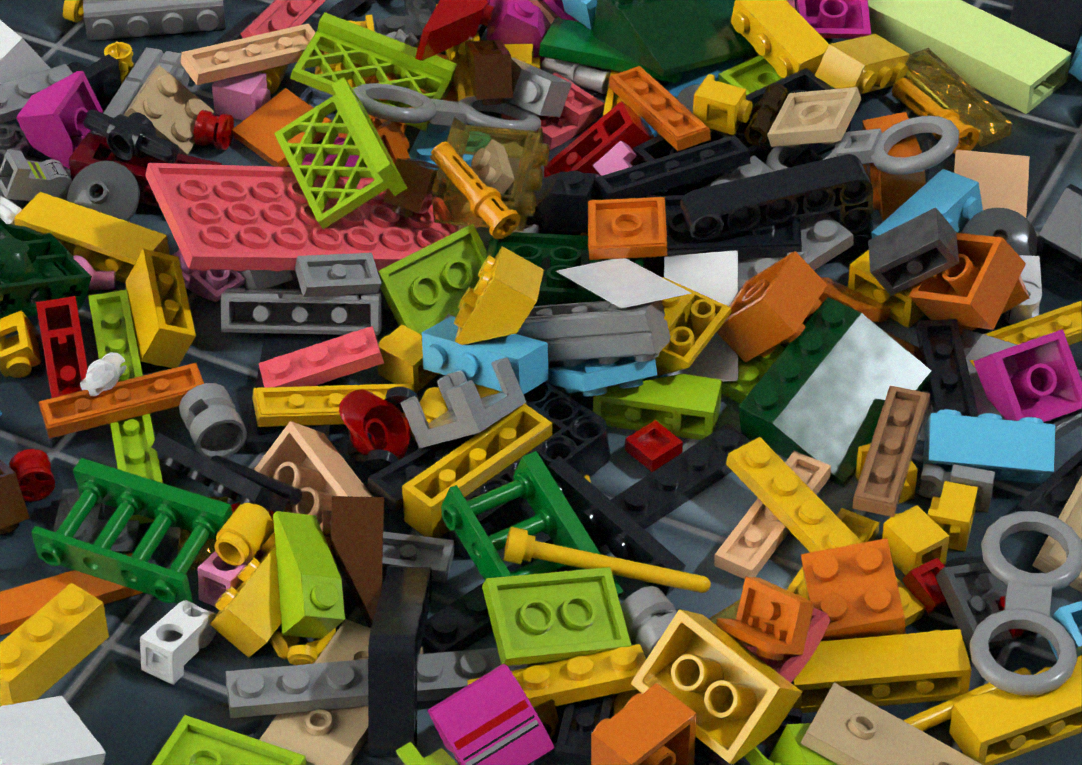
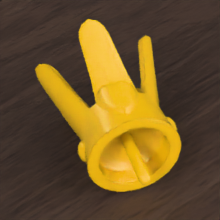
(123, 53)

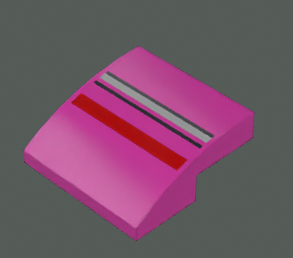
(491, 722)

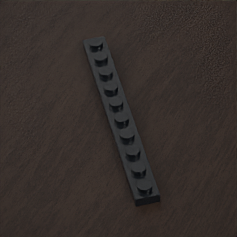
(645, 502)

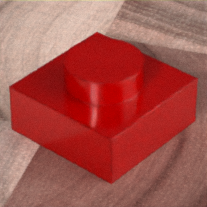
(653, 445)
(924, 585)

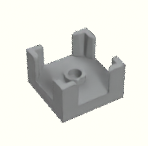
(467, 411)

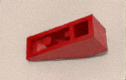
(453, 24)
(615, 126)
(62, 345)

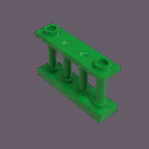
(132, 496)
(552, 517)

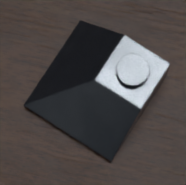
(564, 201)

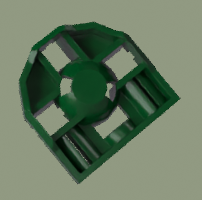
(35, 264)

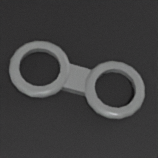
(441, 111)
(873, 146)
(1027, 603)

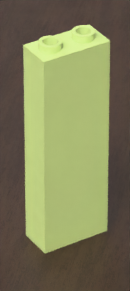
(976, 46)

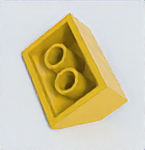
(727, 685)

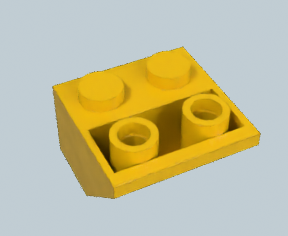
(500, 299)
(691, 325)

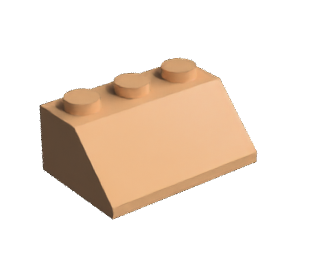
(314, 466)

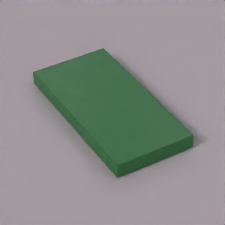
(576, 44)

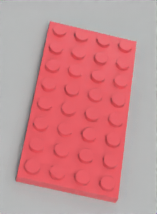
(263, 221)

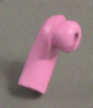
(100, 279)

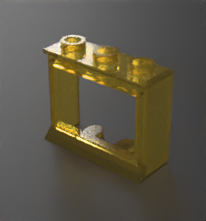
(454, 208)

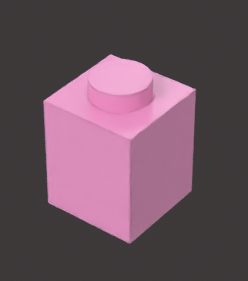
(240, 95)

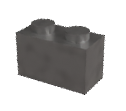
(913, 251)

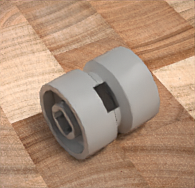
(212, 420)
(647, 616)

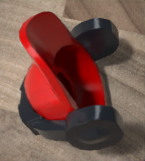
(376, 426)

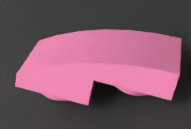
(209, 283)

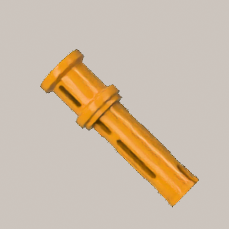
(924, 106)
(484, 200)

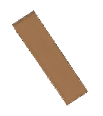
(891, 451)

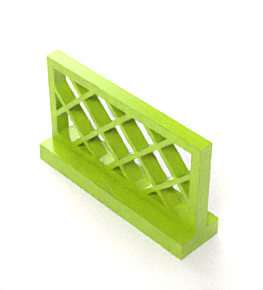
(377, 55)
(372, 153)

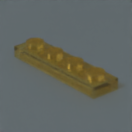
(954, 93)

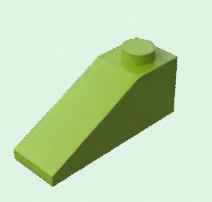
(678, 402)
(306, 577)

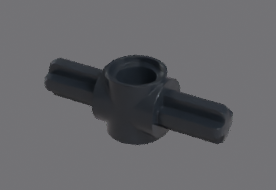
(131, 136)

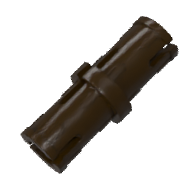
(765, 113)

